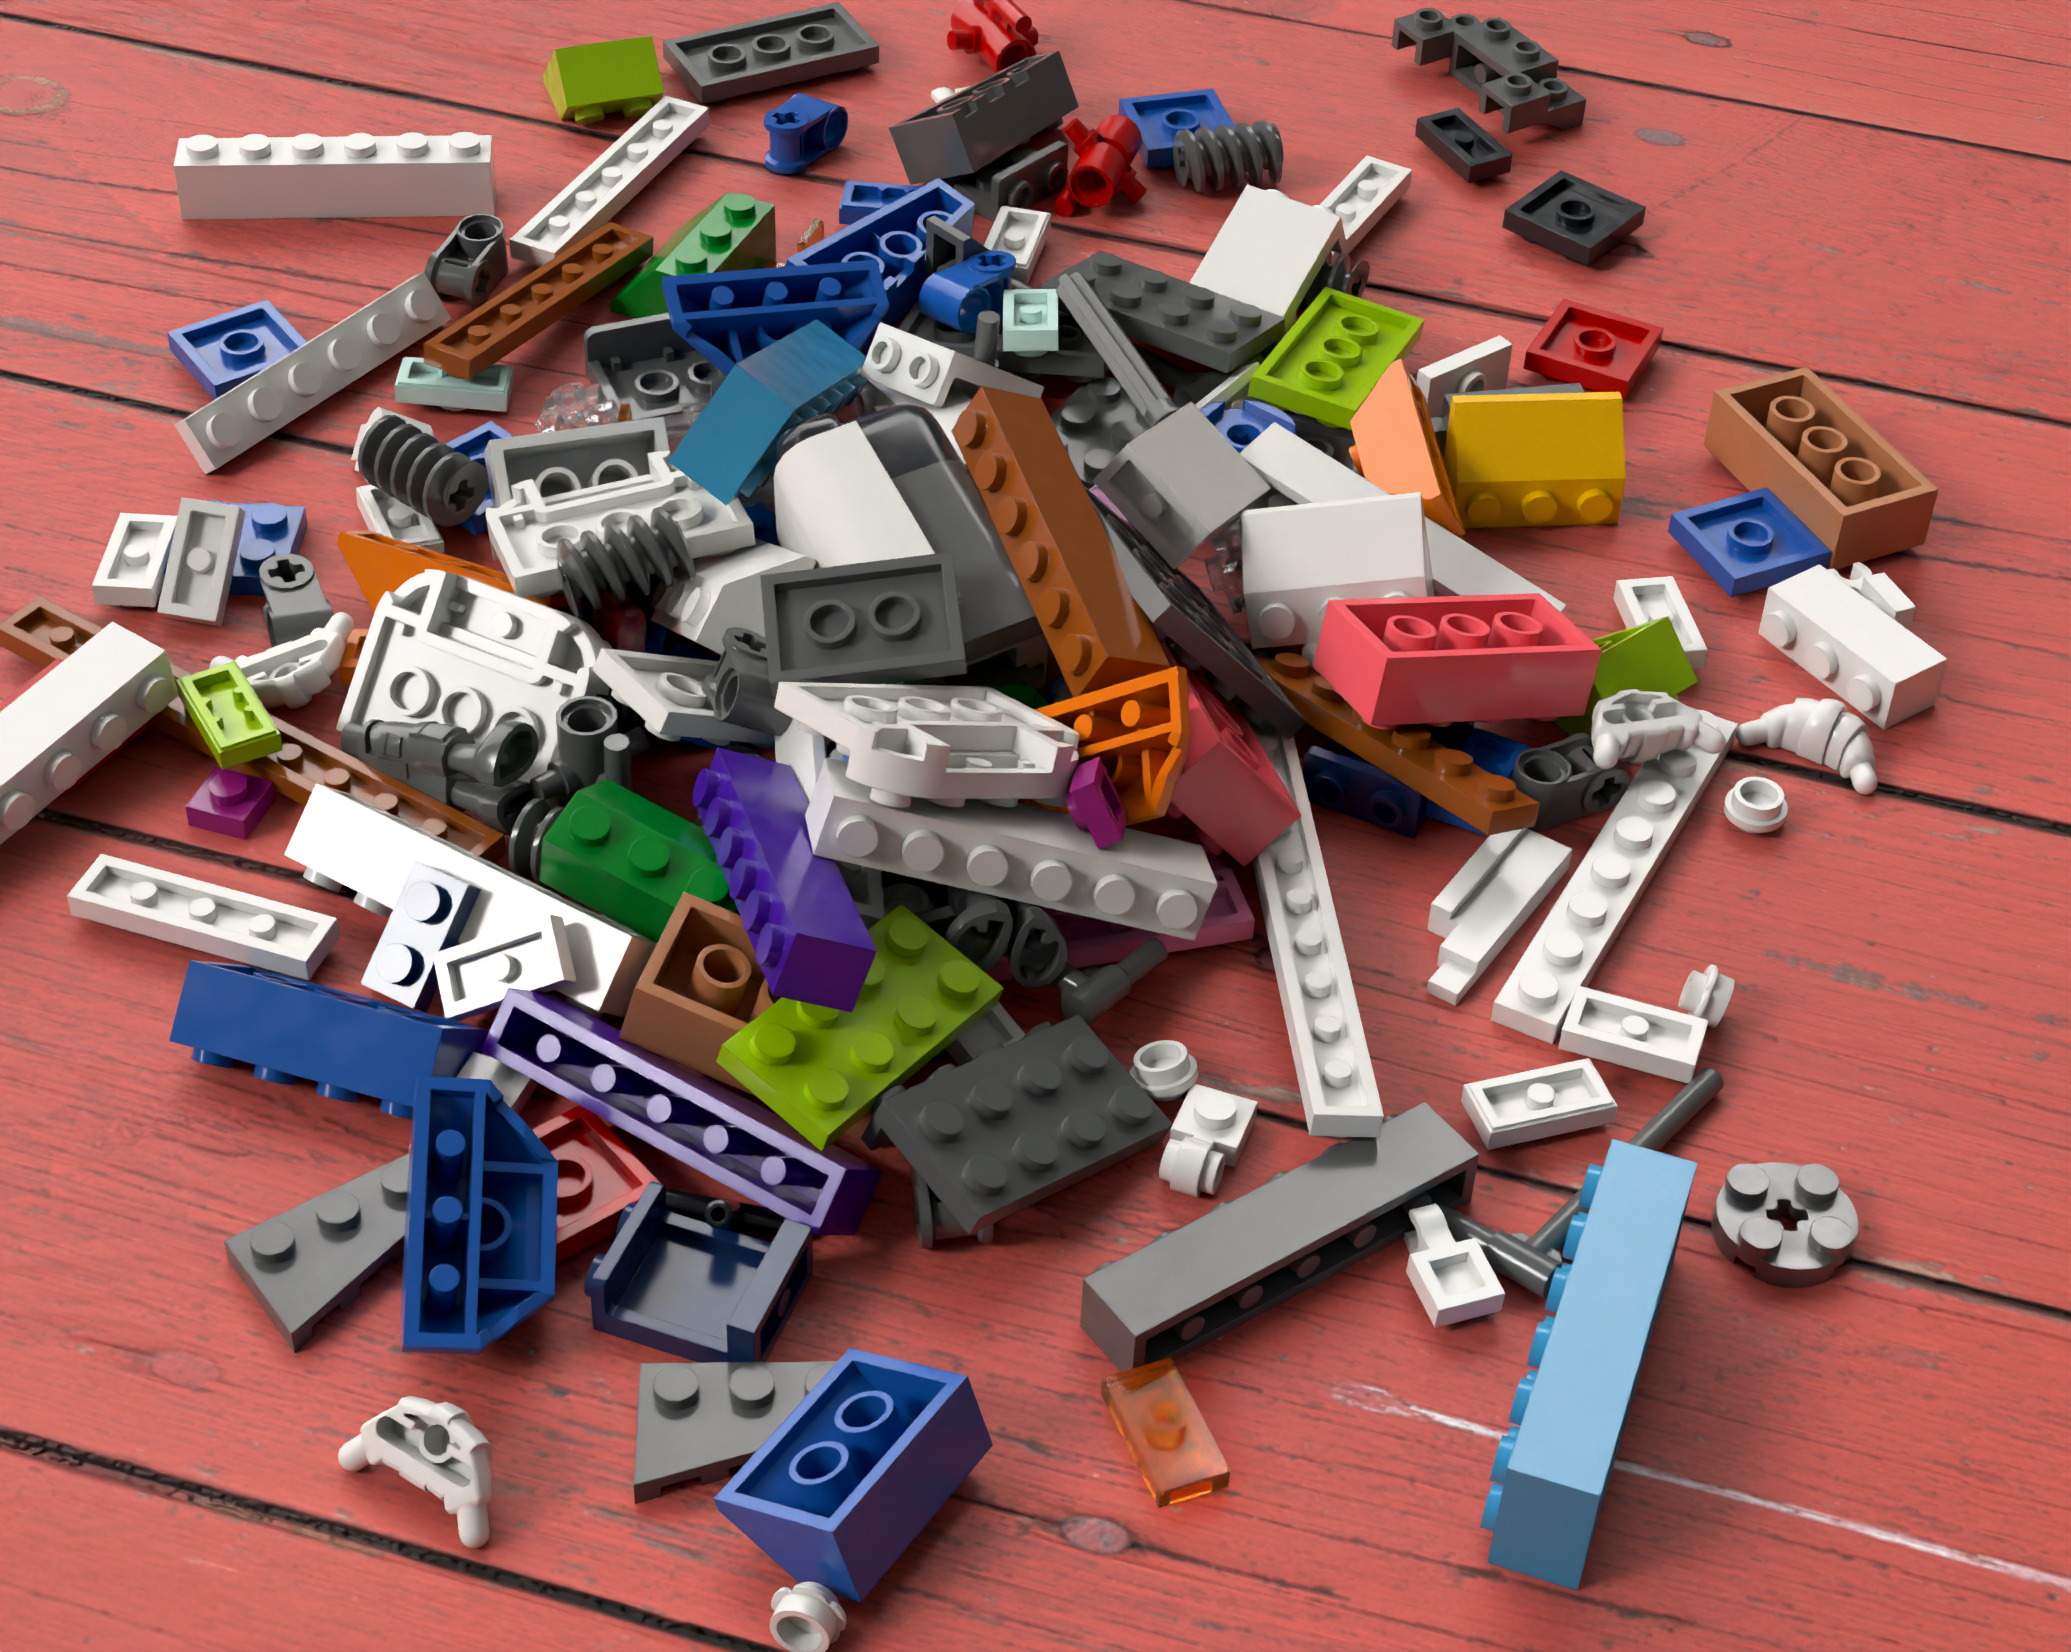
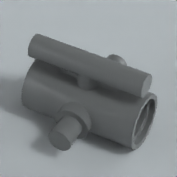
(589, 750)

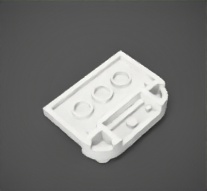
(529, 526)
(472, 660)
(938, 742)

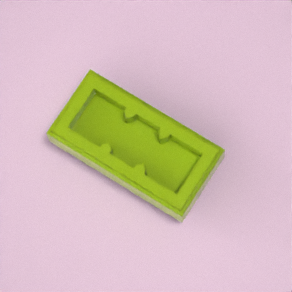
(229, 715)

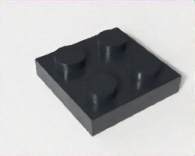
(1573, 217)

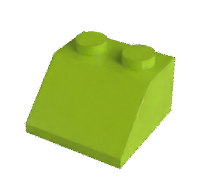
(604, 79)
(1635, 658)

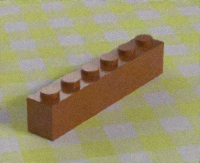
(1056, 542)

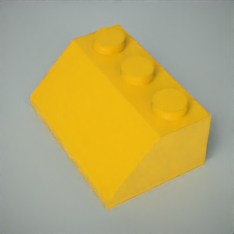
(1536, 459)

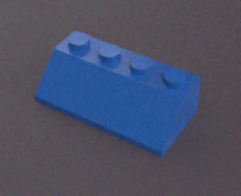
(317, 1034)

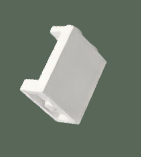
(1270, 251)
(928, 369)
(1180, 483)

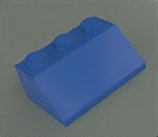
(858, 1470)

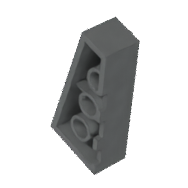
(985, 120)

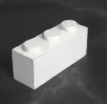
(1852, 646)

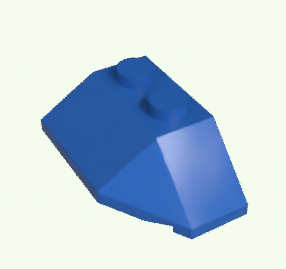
(747, 310)
(474, 1219)

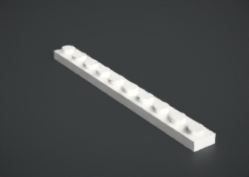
(1313, 967)

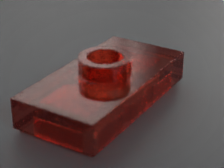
(621, 624)

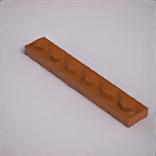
(537, 301)
(1406, 753)

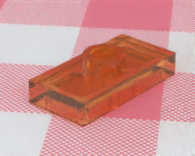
(1165, 1432)

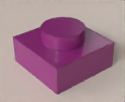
(230, 803)
(1096, 803)

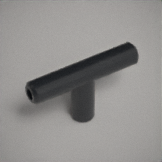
(725, 1213)

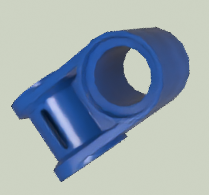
(803, 132)
(967, 289)

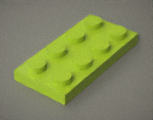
(1334, 357)
(830, 1064)

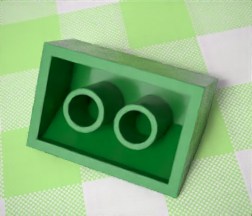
(723, 237)
(630, 858)

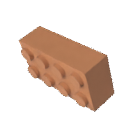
(1821, 465)
(700, 991)

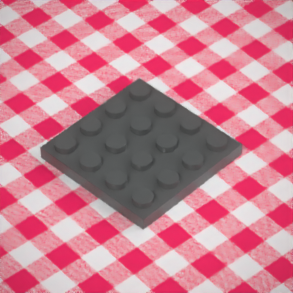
(1198, 630)

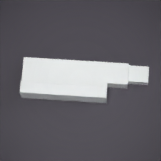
(1490, 904)

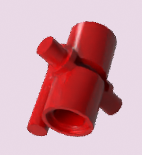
(994, 31)
(1102, 164)

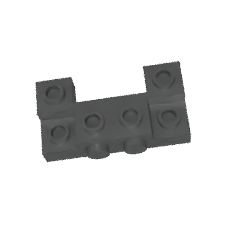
(1496, 65)

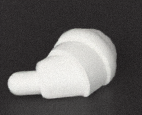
(296, 668)
(1646, 724)
(1819, 733)
(436, 1452)

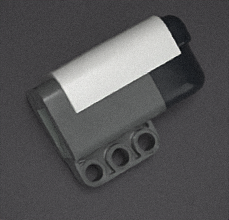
(902, 491)

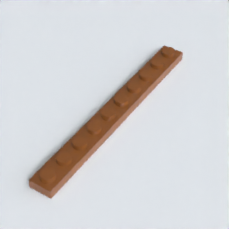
(50, 632)

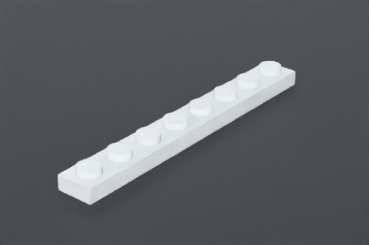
(1606, 887)

